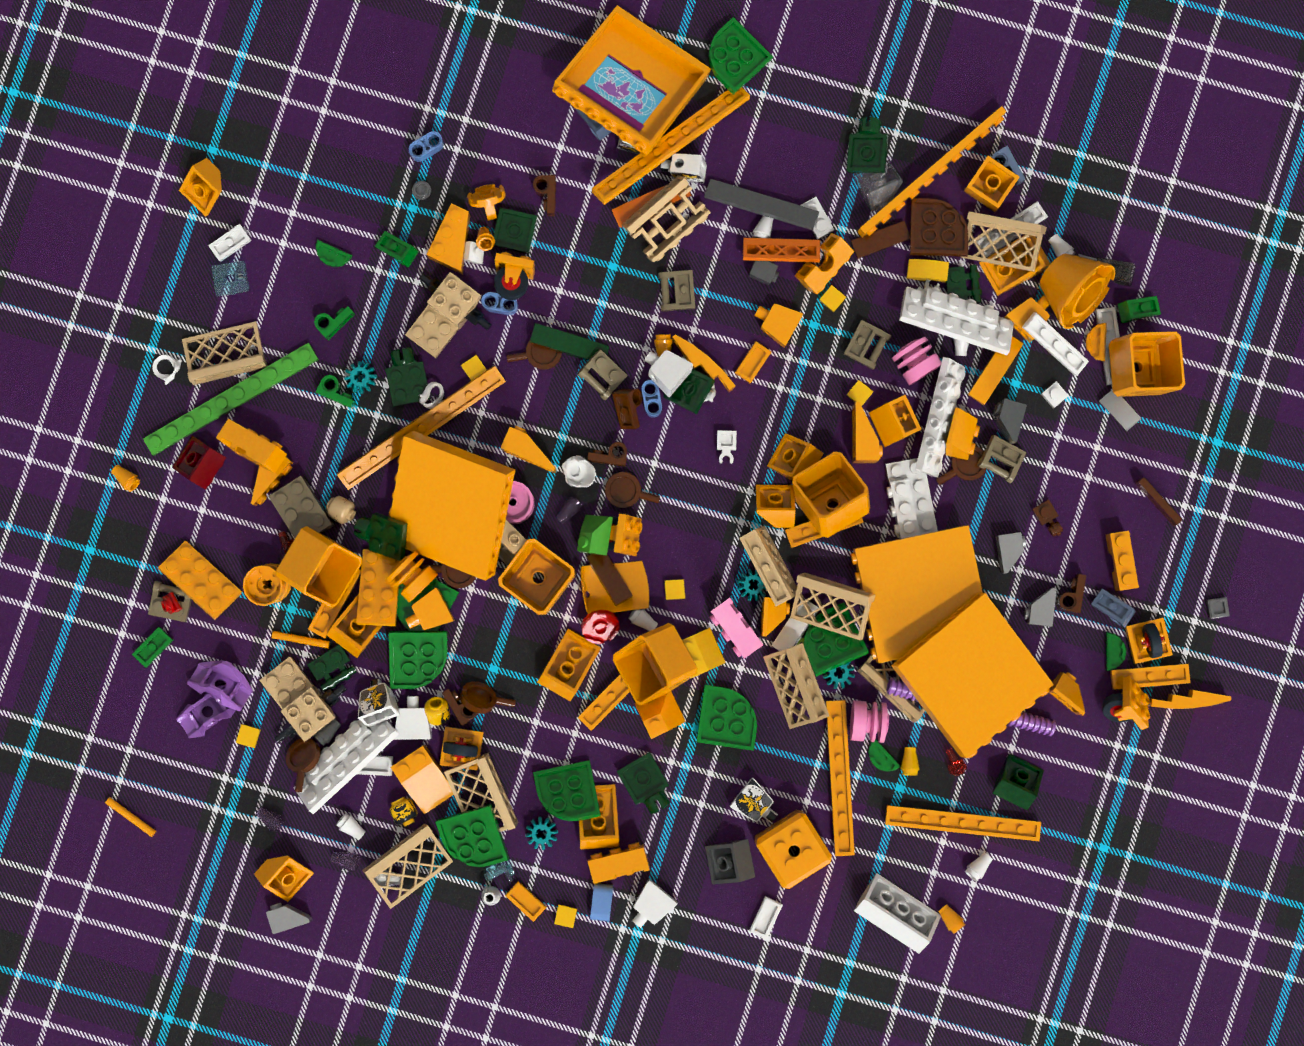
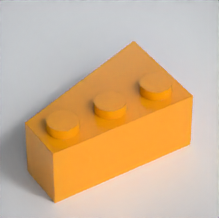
(450, 239)
(251, 446)

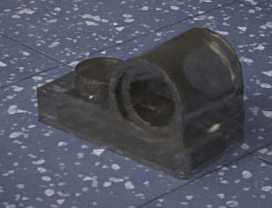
(1123, 271)

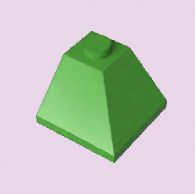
(595, 535)

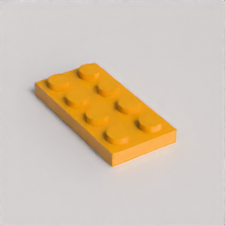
(200, 580)
(376, 595)

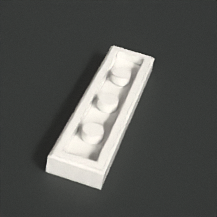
(1032, 214)
(1108, 316)
(1055, 344)

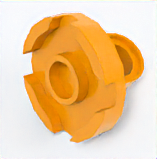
(486, 197)

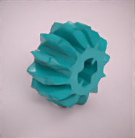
(355, 383)
(746, 584)
(844, 676)
(541, 840)

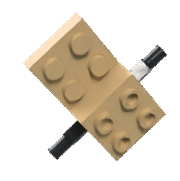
(446, 313)
(300, 700)

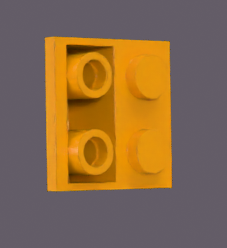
(895, 421)

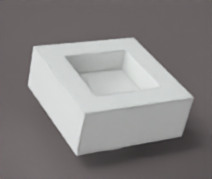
(473, 253)
(1054, 394)

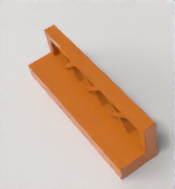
(781, 250)

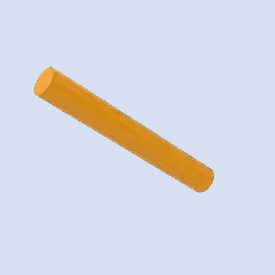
(300, 639)
(130, 816)

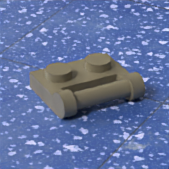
(683, 290)
(861, 341)
(606, 370)
(1004, 453)
(155, 605)

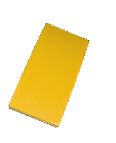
(927, 270)

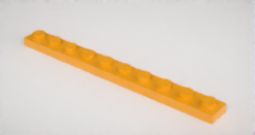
(669, 145)
(926, 178)
(423, 424)

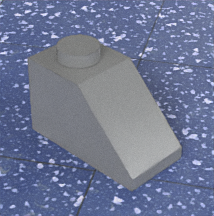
(1009, 550)
(1041, 610)
(286, 917)

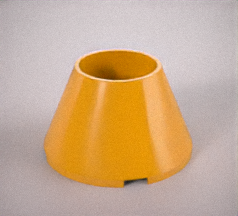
(1075, 287)

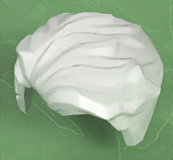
(578, 472)

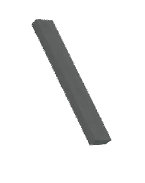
(761, 204)

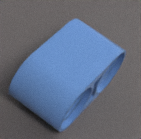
(424, 143)
(498, 307)
(651, 398)
(601, 902)

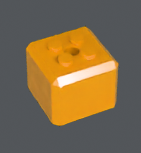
(1158, 360)
(827, 482)
(318, 566)
(519, 574)
(654, 664)
(780, 836)

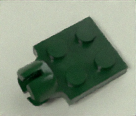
(867, 148)
(406, 377)
(383, 534)
(645, 782)

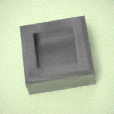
(1217, 608)

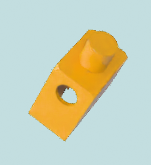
(1024, 311)
(779, 322)
(430, 611)

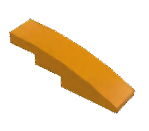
(699, 358)
(994, 372)
(1194, 700)

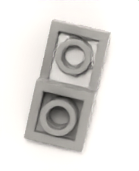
(1120, 410)

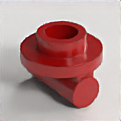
(170, 603)

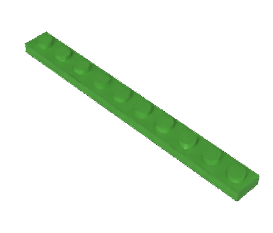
(230, 399)

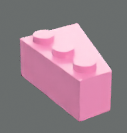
(735, 628)

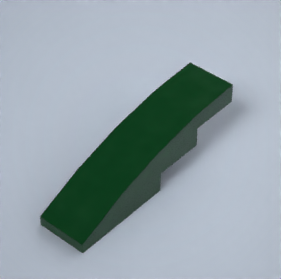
(566, 342)

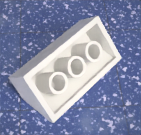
(898, 913)

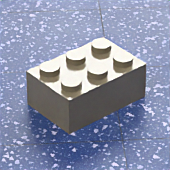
(300, 507)

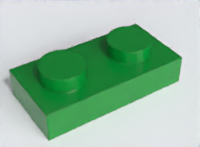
(152, 647)

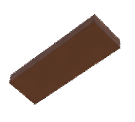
(880, 240)
(1158, 501)
(609, 578)

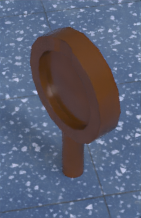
(538, 356)
(964, 469)
(625, 490)
(452, 576)
(482, 698)
(301, 759)

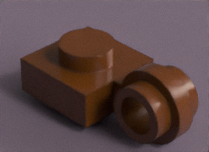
(1045, 514)

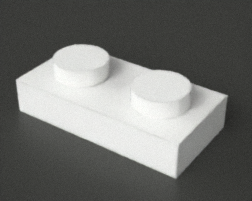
(823, 225)
(230, 243)

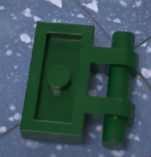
(957, 283)
(330, 662)

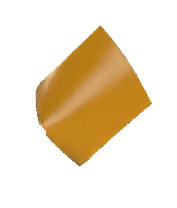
(635, 579)

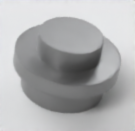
(421, 190)

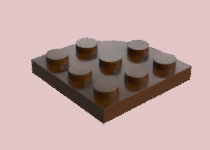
(937, 229)

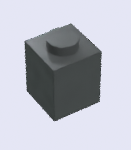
(764, 272)

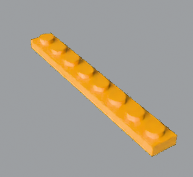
(840, 778)
(963, 823)

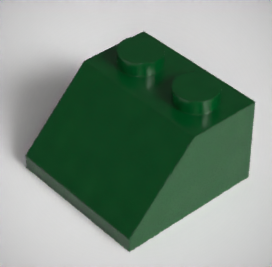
(1018, 782)

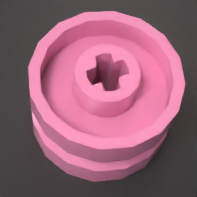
(524, 504)

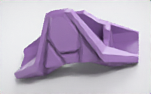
(237, 687)
(195, 722)

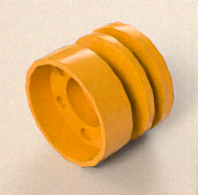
(411, 576)
(257, 588)

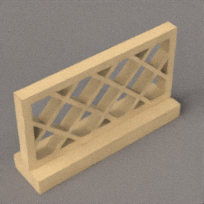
(1009, 225)
(229, 368)
(769, 565)
(837, 590)
(805, 682)
(880, 683)
(493, 784)
(396, 853)

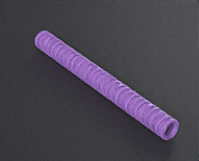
(1025, 721)

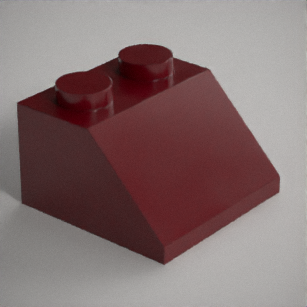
(199, 462)

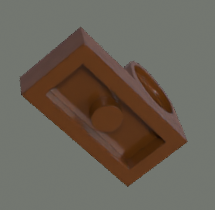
(550, 192)
(626, 402)
(599, 457)
(1076, 596)
(458, 709)

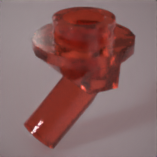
(284, 541)
(957, 766)

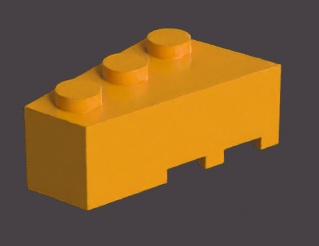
(618, 863)

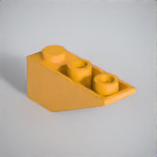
(269, 481)

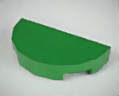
(332, 256)
(1114, 651)
(881, 758)

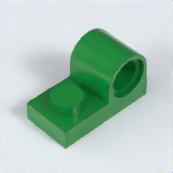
(397, 249)
(1138, 308)
(335, 325)
(344, 399)

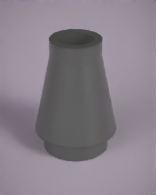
(326, 733)

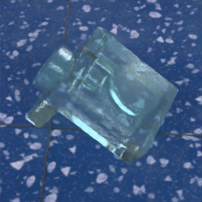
(495, 870)

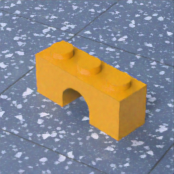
(836, 254)
(1124, 566)

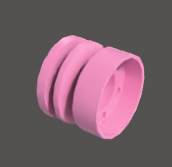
(917, 360)
(868, 721)

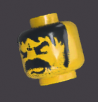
(437, 711)
(403, 811)

